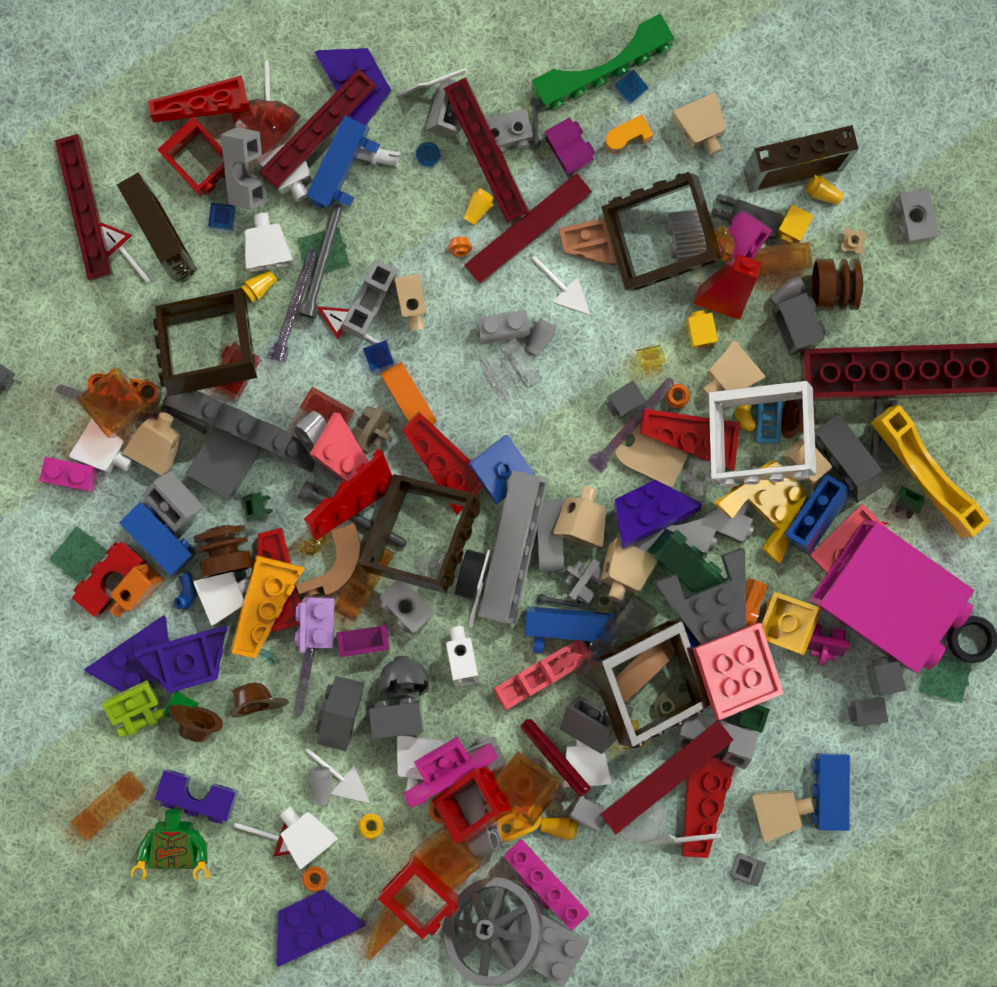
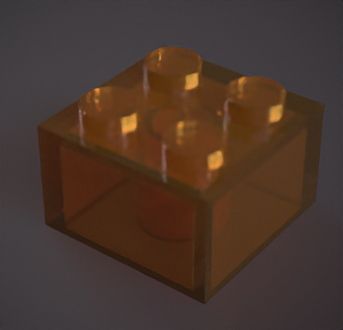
(114, 402)
(527, 788)
(445, 858)

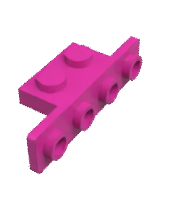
(445, 767)
(544, 882)

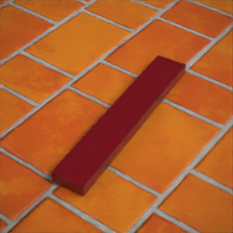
(317, 129)
(486, 149)
(84, 207)
(528, 228)
(666, 777)

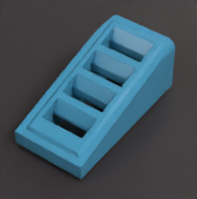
(778, 407)

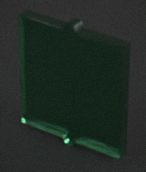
(337, 256)
(78, 555)
(946, 679)

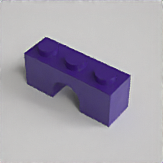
(175, 792)

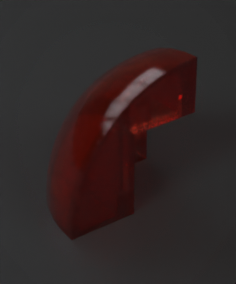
(268, 118)

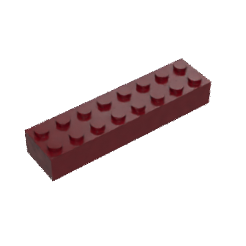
(900, 371)

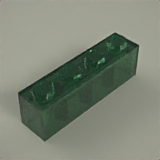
(685, 561)

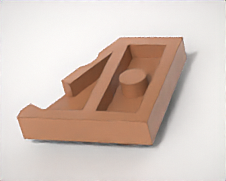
(588, 241)

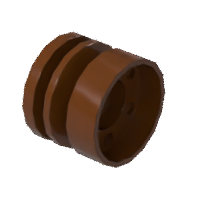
(840, 285)
(223, 551)

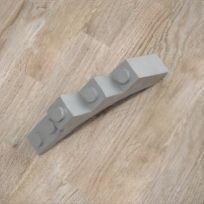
(702, 531)

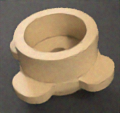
(847, 244)

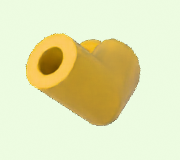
(745, 418)

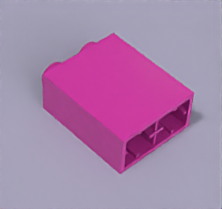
(893, 597)

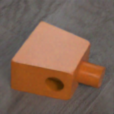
(135, 589)

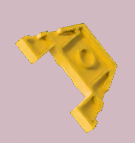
(775, 501)

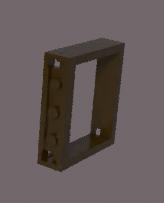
(800, 158)
(641, 196)
(157, 227)
(197, 309)
(386, 520)
(613, 700)

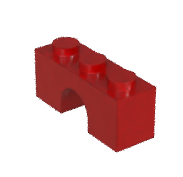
(92, 592)

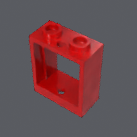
(179, 141)
(452, 814)
(411, 868)

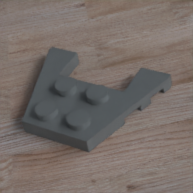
(715, 609)

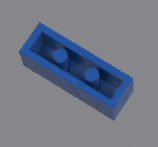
(818, 514)
(158, 538)
(831, 791)

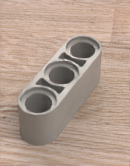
(308, 432)
(550, 545)
(474, 808)

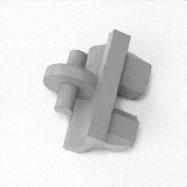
(579, 590)

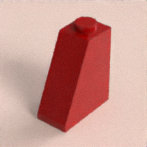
(729, 287)

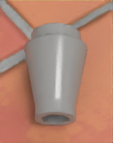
(791, 288)
(540, 336)
(320, 783)

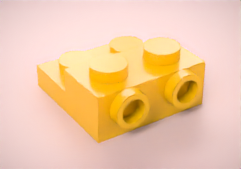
(789, 622)

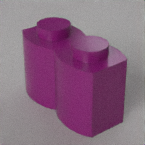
(569, 146)

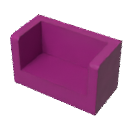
(363, 641)

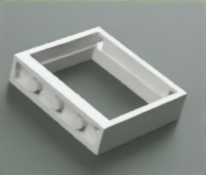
(758, 395)

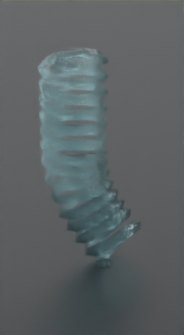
(270, 657)

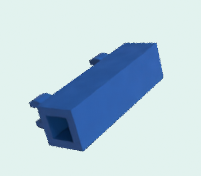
(338, 162)
(563, 624)

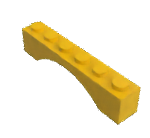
(903, 439)

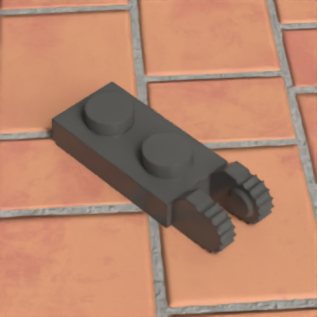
(767, 217)
(879, 449)

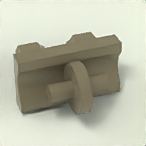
(375, 430)

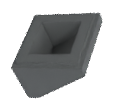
(748, 869)

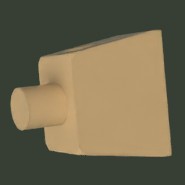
(701, 123)
(408, 288)
(733, 371)
(155, 444)
(796, 456)
(582, 520)
(625, 569)
(780, 812)

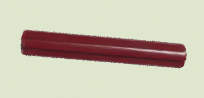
(555, 757)

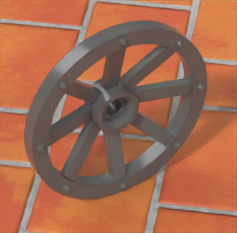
(496, 932)

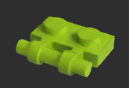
(130, 703)

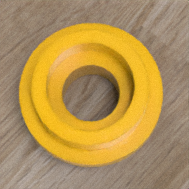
(367, 833)

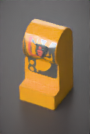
(628, 133)

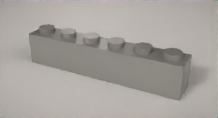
(513, 547)

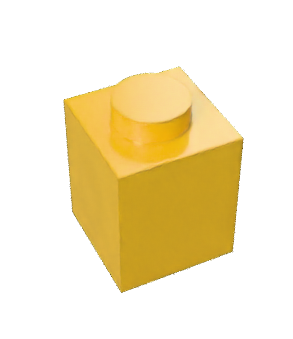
(794, 225)
(701, 329)

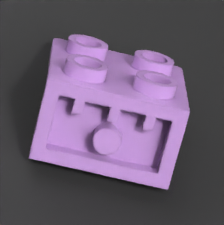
(316, 623)

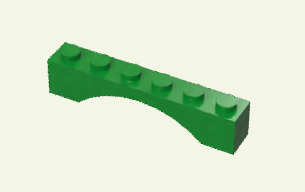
(558, 86)

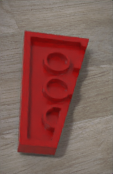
(207, 100)
(689, 434)
(441, 457)
(351, 497)
(273, 545)
(704, 803)

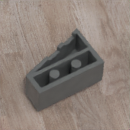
(849, 458)

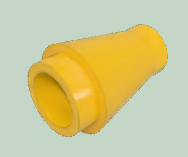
(823, 190)
(478, 206)
(258, 286)
(560, 827)

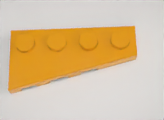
(265, 595)

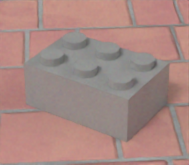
(559, 947)

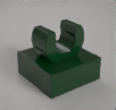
(909, 500)
(254, 506)
(754, 718)

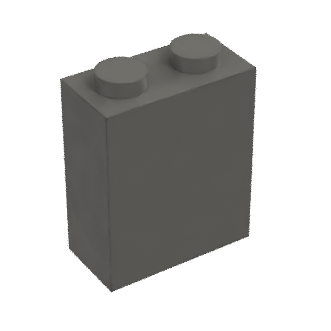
(223, 462)

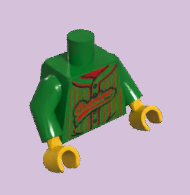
(172, 846)

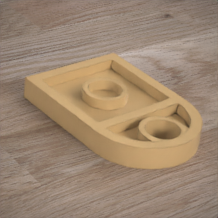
(652, 458)

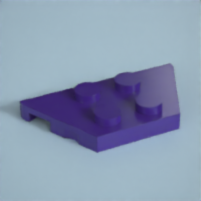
(342, 64)
(651, 510)
(185, 660)
(120, 667)
(312, 924)

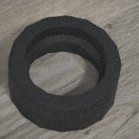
(469, 574)
(988, 650)

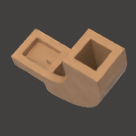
(347, 559)
(643, 668)

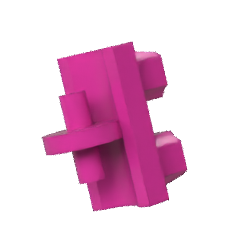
(827, 647)

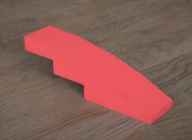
(541, 674)

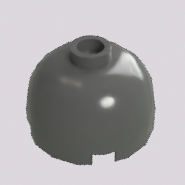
(403, 677)

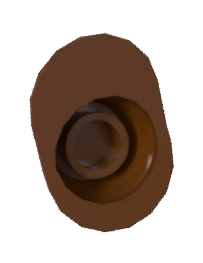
(793, 418)
(254, 698)
(196, 722)

